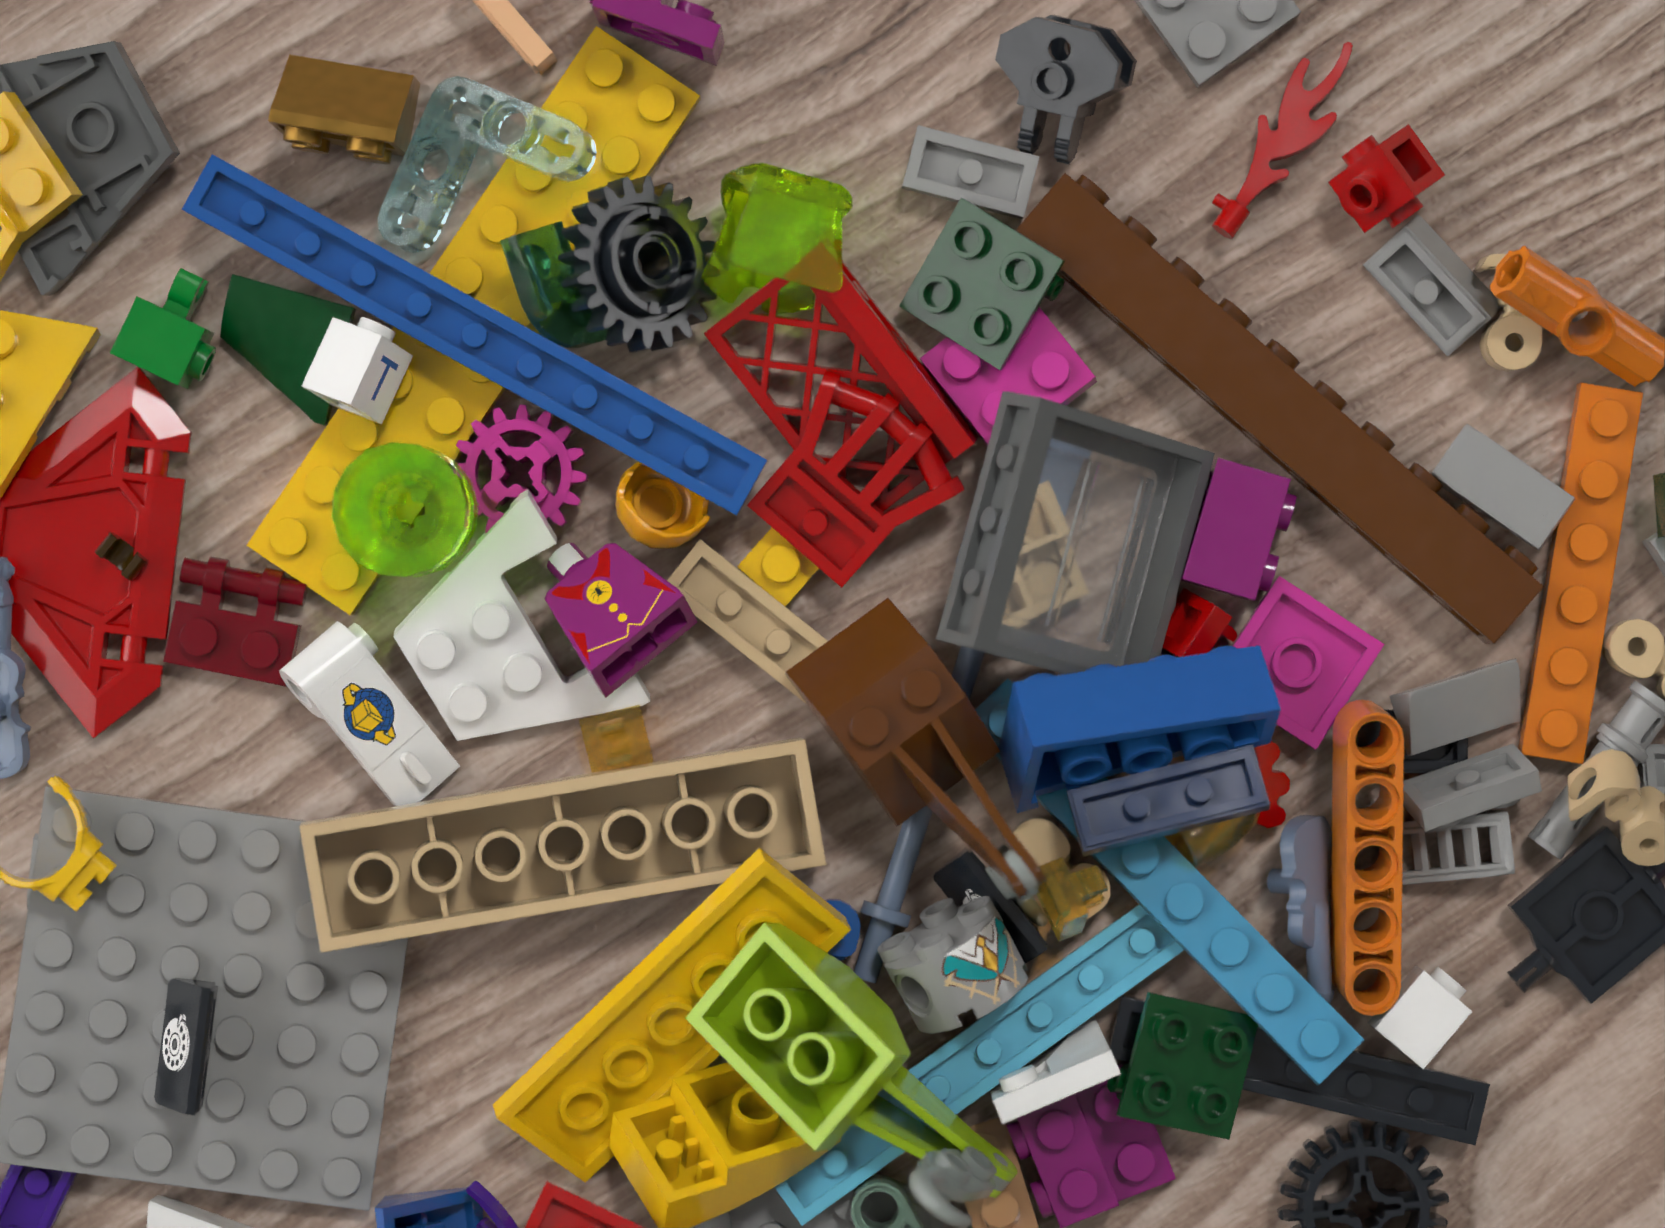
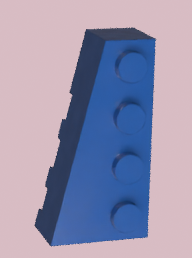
(1133, 718)

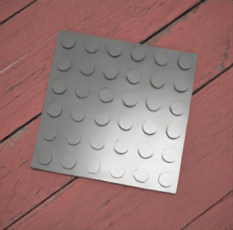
(294, 1032)

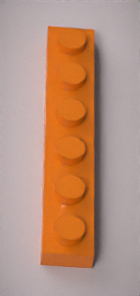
(1580, 574)

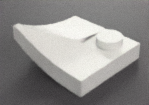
(1066, 1068)

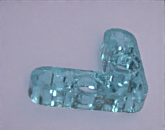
(461, 139)

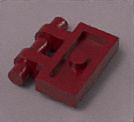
(230, 640)

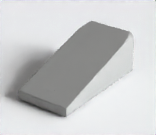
(1502, 487)

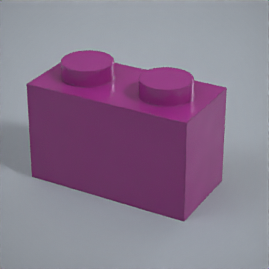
(1238, 529)

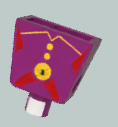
(614, 611)

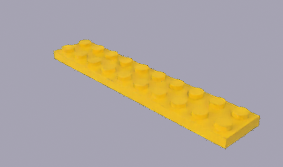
(633, 119)

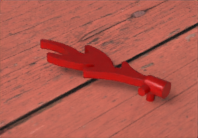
(1294, 135)

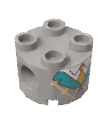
(954, 964)

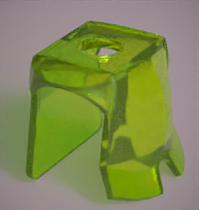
(781, 229)

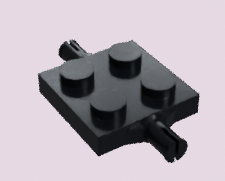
(1591, 917)

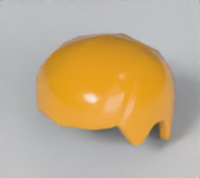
(658, 509)

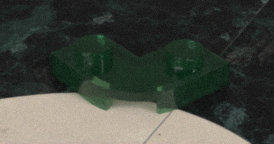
(538, 280)

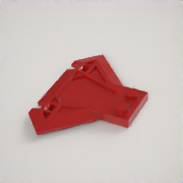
(56, 517)

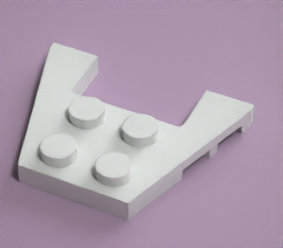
(483, 651)

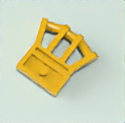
(31, 179)

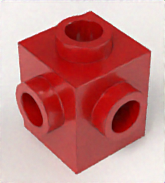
(1385, 179)

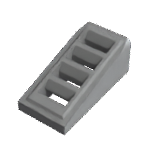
(1500, 846)

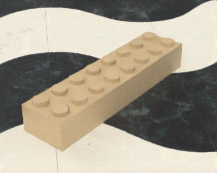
(559, 843)

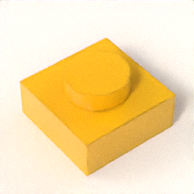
(778, 567)

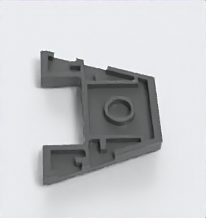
(105, 137)

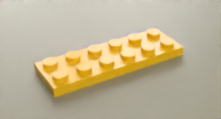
(639, 1032)

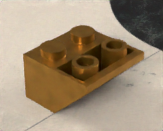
(346, 107)

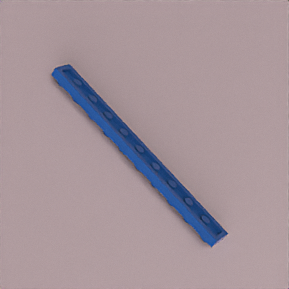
(474, 335)

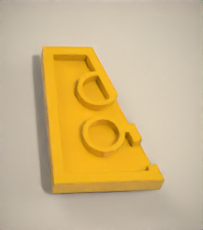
(34, 373)

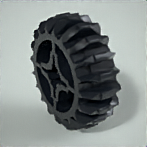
(1389, 1201)

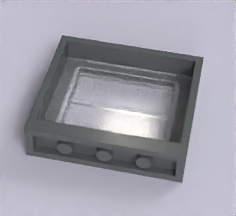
(1073, 539)

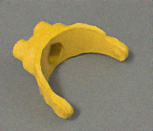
(82, 867)

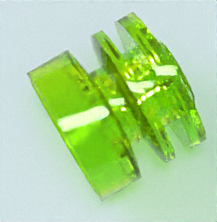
(378, 484)

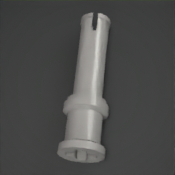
(1628, 732)

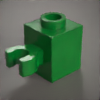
(165, 338)

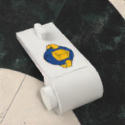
(369, 713)

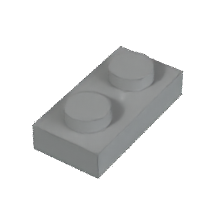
(970, 169)
(1470, 787)

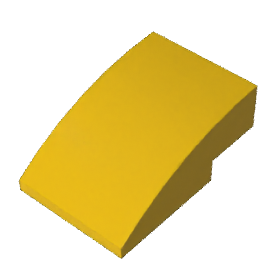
(705, 1147)

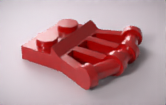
(822, 509)

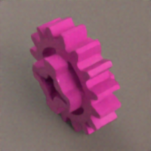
(541, 453)

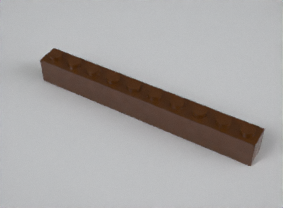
(1281, 411)

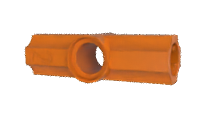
(1556, 298)

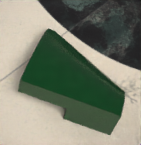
(280, 336)

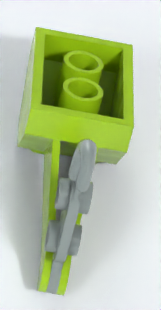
(821, 1054)

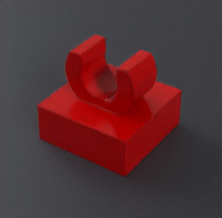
(1196, 626)

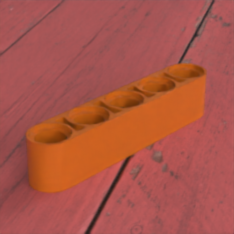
(1379, 884)

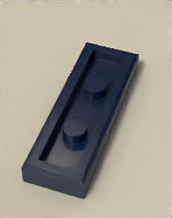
(1168, 800)

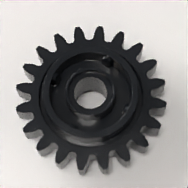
(616, 229)

